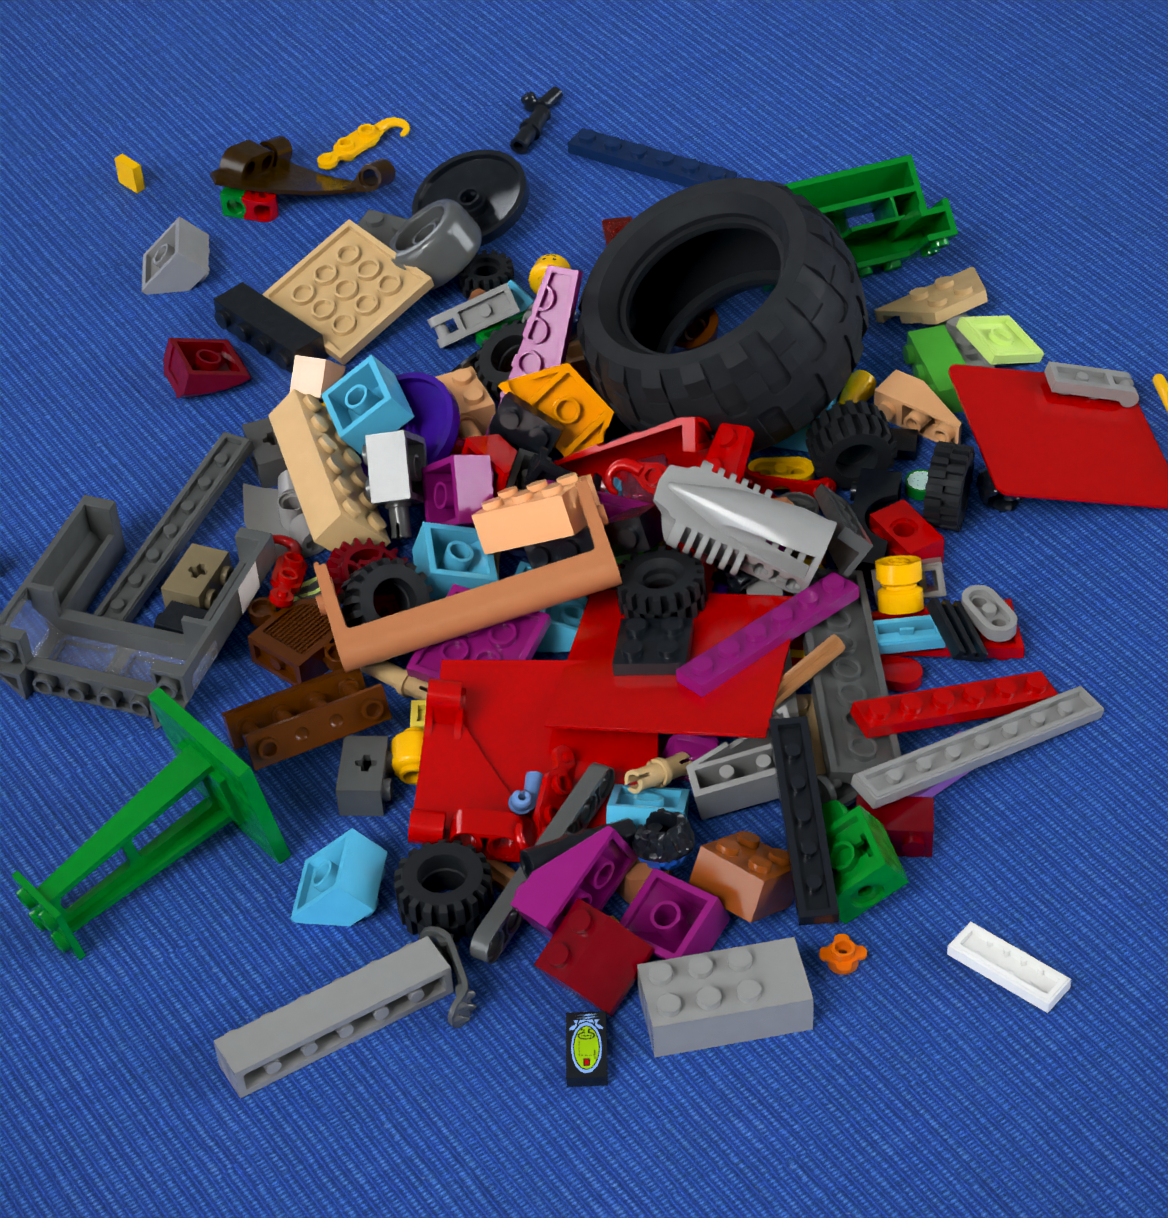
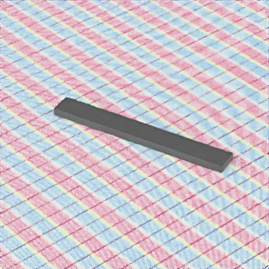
(175, 528)

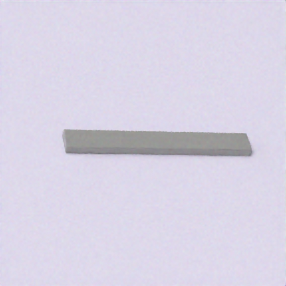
(976, 747)

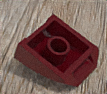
(203, 366)

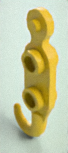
(360, 140)

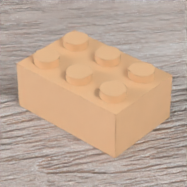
(532, 514)

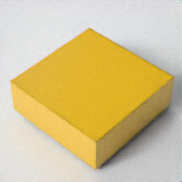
(129, 173)

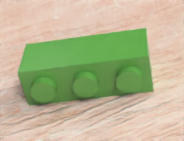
(930, 355)

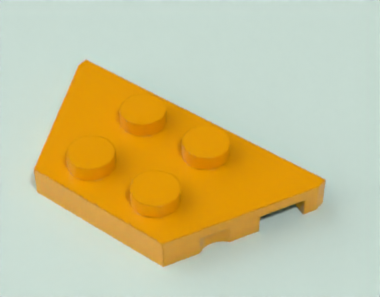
(567, 399)

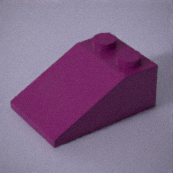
(583, 872)

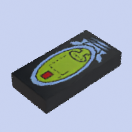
(586, 1049)

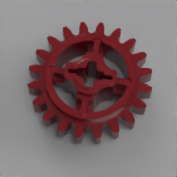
(353, 557)

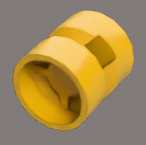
(899, 584)

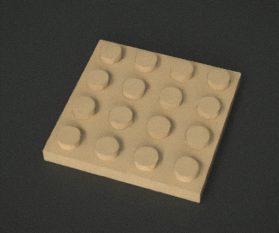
(349, 290)

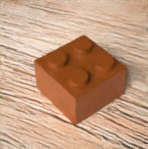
(745, 875)

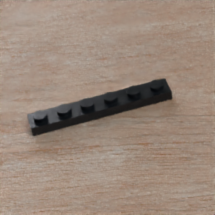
(803, 821)

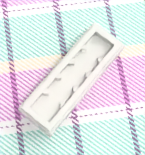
(1009, 967)

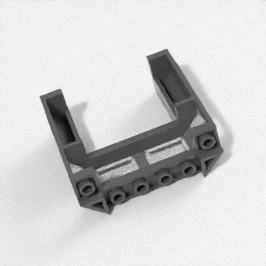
(104, 661)

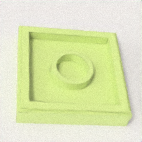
(1000, 339)

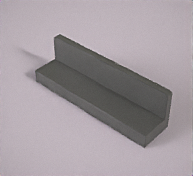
(849, 539)

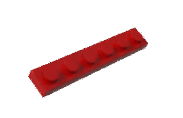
(950, 704)

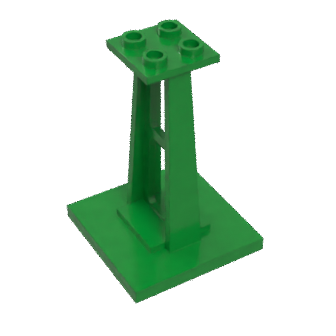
(200, 764)

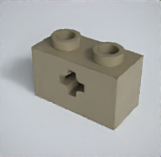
(198, 577)

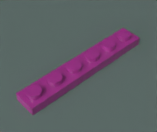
(766, 633)

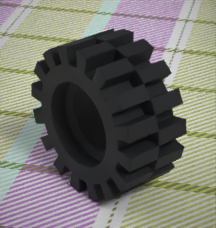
(485, 272)

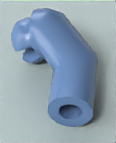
(524, 801)

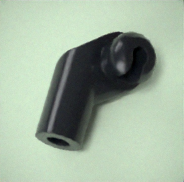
(548, 99)

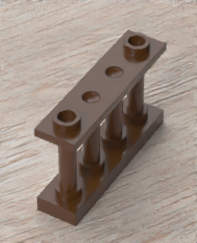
(305, 716)

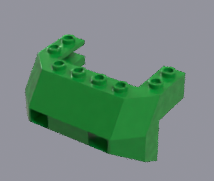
(895, 197)

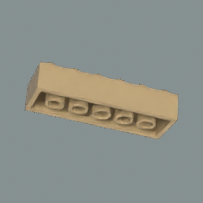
(325, 474)

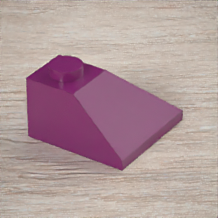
(675, 916)

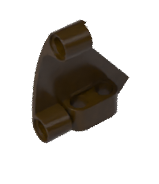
(269, 170)

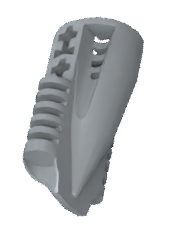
(735, 521)

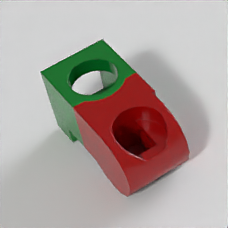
(249, 204)

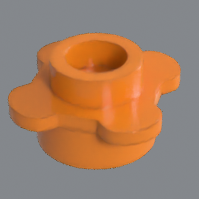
(842, 955)

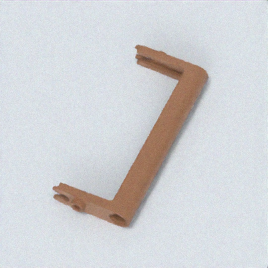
(475, 607)

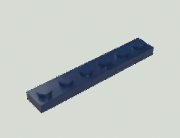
(644, 159)

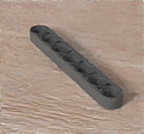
(574, 815)

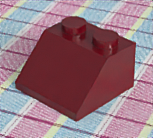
(593, 957)

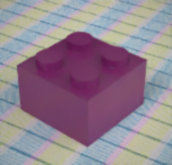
(457, 488)

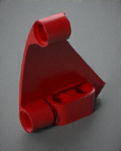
(457, 787)

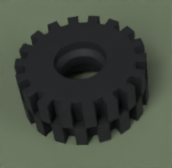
(948, 485)
(662, 585)

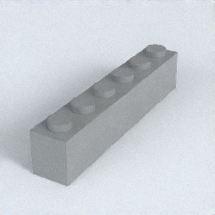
(333, 1016)

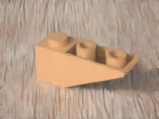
(914, 405)

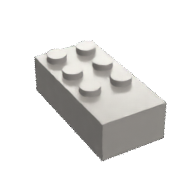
(725, 997)

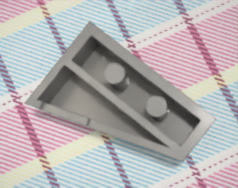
(735, 775)

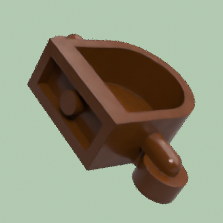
(293, 641)

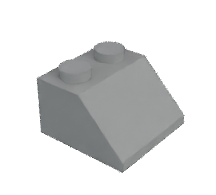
(176, 259)

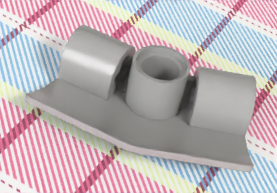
(278, 513)

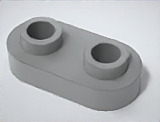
(989, 613)

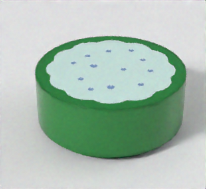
(915, 484)

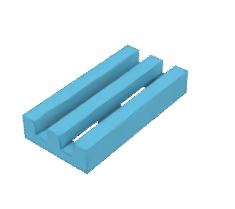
(907, 634)

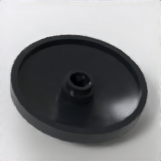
(484, 184)

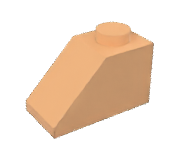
(315, 375)

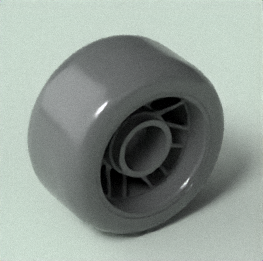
(437, 241)

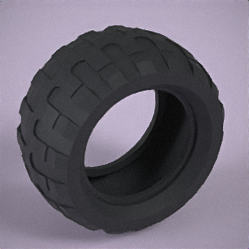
(690, 257)

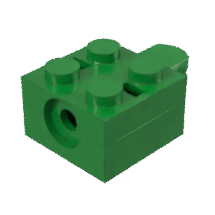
(861, 859)

